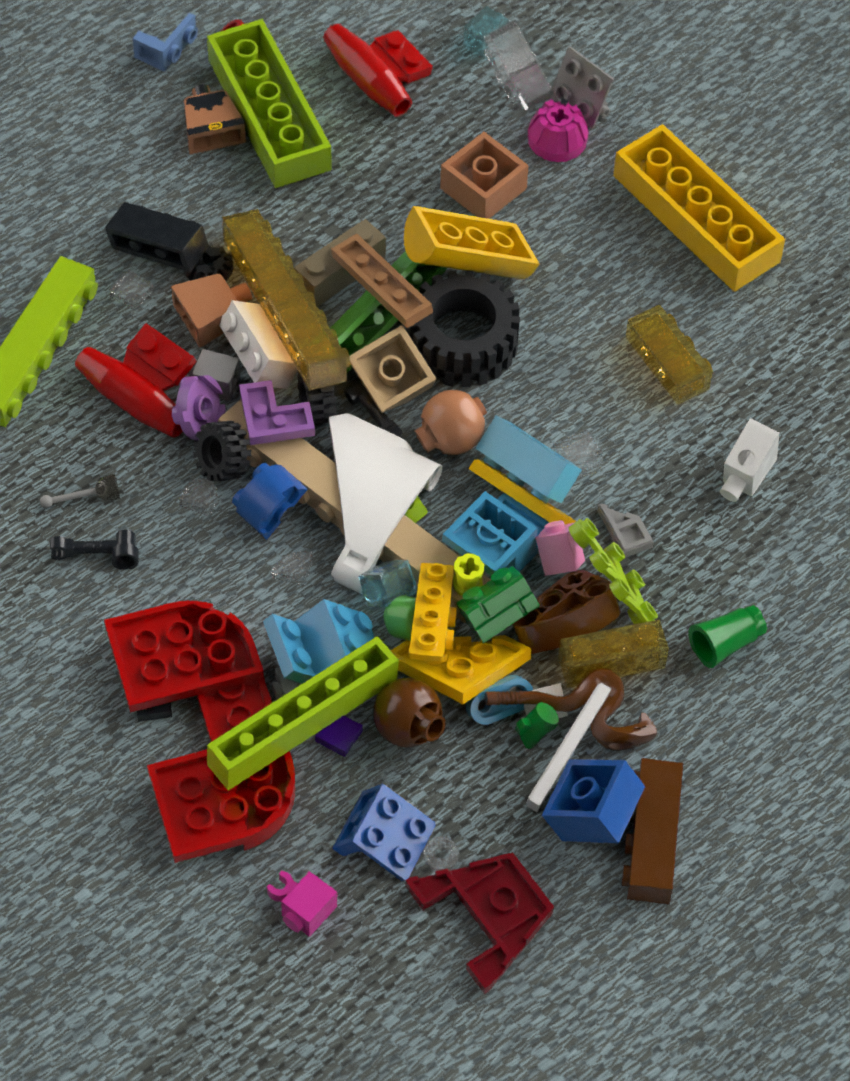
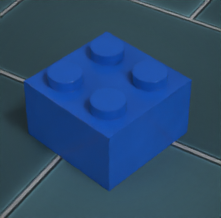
(593, 801)

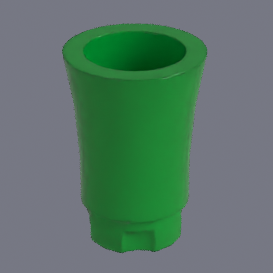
(726, 634)

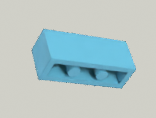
(527, 460)

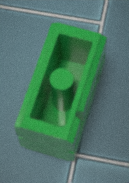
(497, 603)

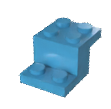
(497, 532)
(316, 638)

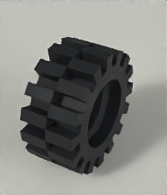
(321, 401)
(221, 437)

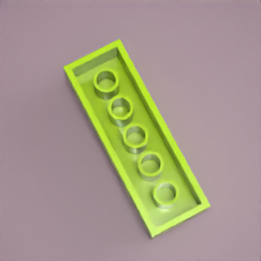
(270, 103)

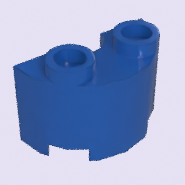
(268, 497)

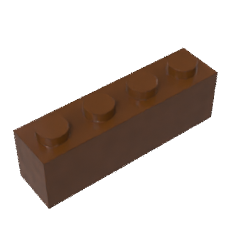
(654, 833)

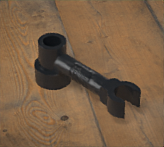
(358, 393)
(123, 549)

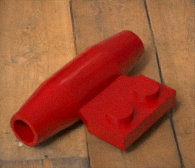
(380, 66)
(139, 382)

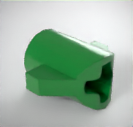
(537, 724)

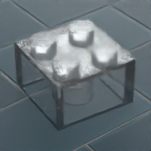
(517, 66)

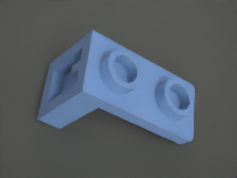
(160, 53)

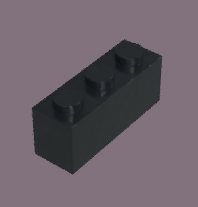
(157, 236)

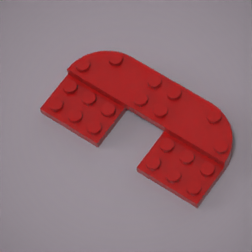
(210, 655)

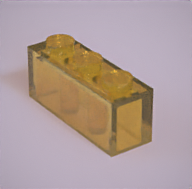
(669, 354)
(621, 649)

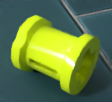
(468, 573)

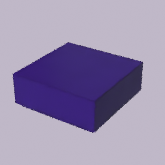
(340, 735)

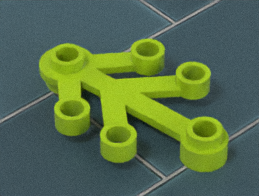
(608, 562)

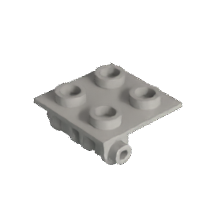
(583, 86)

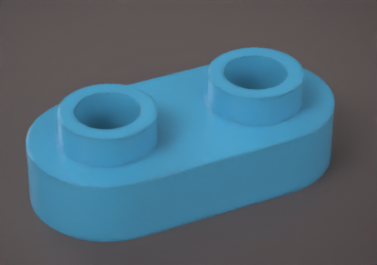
(494, 713)

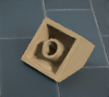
(392, 369)

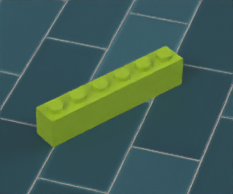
(41, 330)
(302, 713)

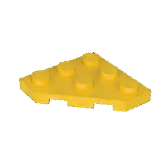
(466, 668)

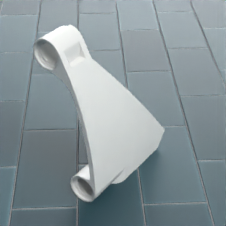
(376, 487)

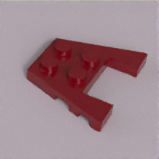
(501, 901)

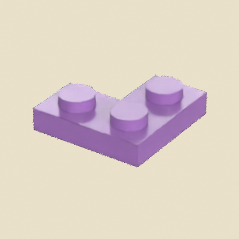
(271, 422)

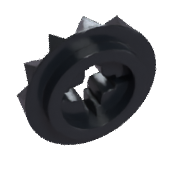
(222, 264)

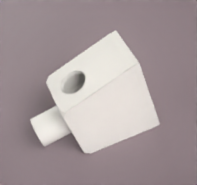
(749, 460)

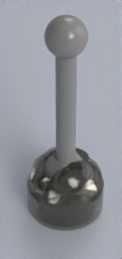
(105, 488)

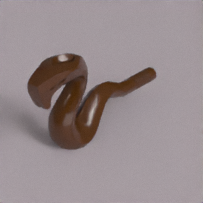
(609, 737)

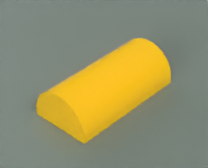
(468, 243)

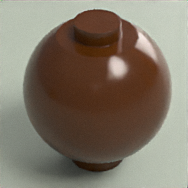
(408, 713)

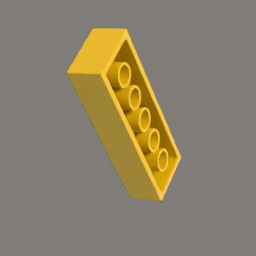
(698, 207)

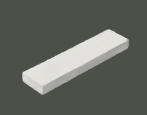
(567, 747)

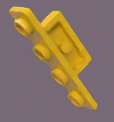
(433, 614)

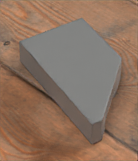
(626, 530)

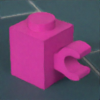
(305, 903)

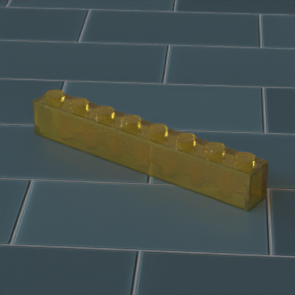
(285, 300)

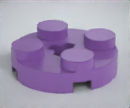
(194, 396)

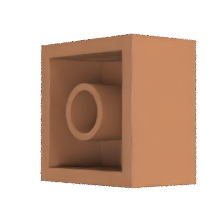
(484, 176)

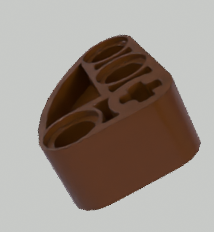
(569, 608)

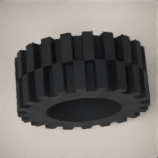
(468, 358)

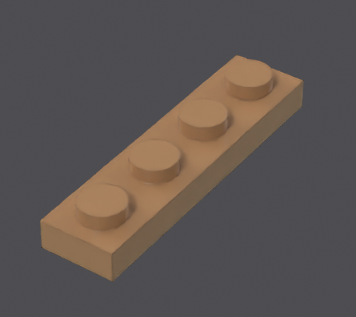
(382, 280)

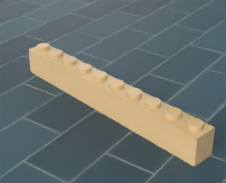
(320, 477)

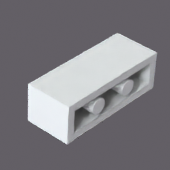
(257, 344)

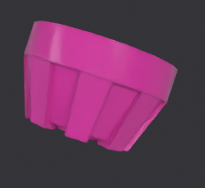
(558, 131)

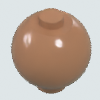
(451, 423)

